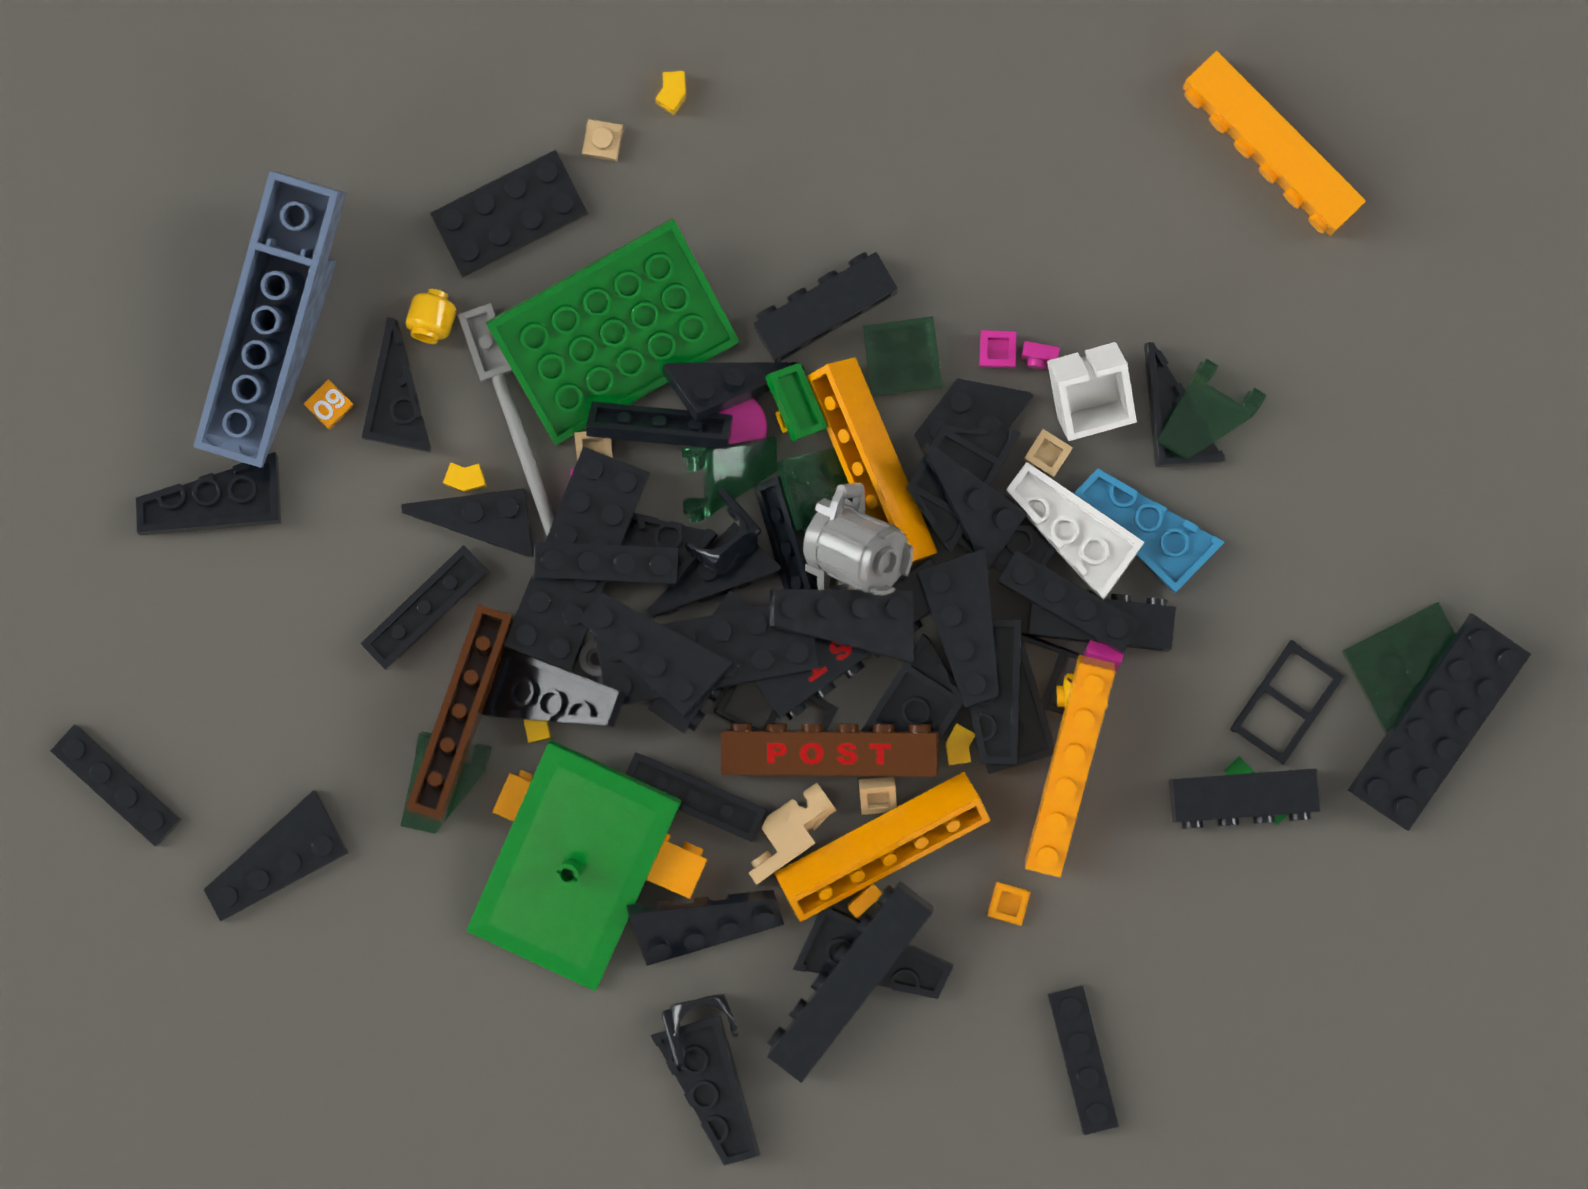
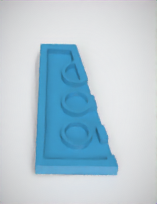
(1171, 544)

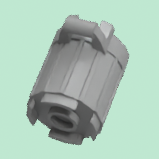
(854, 545)

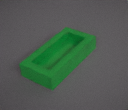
(796, 402)

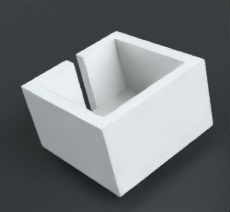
(1092, 391)

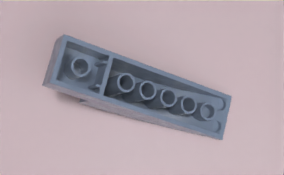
(271, 318)

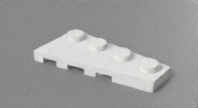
(1080, 533)

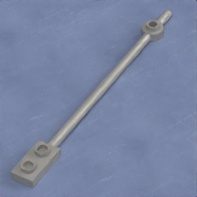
(493, 365)

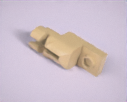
(788, 831)

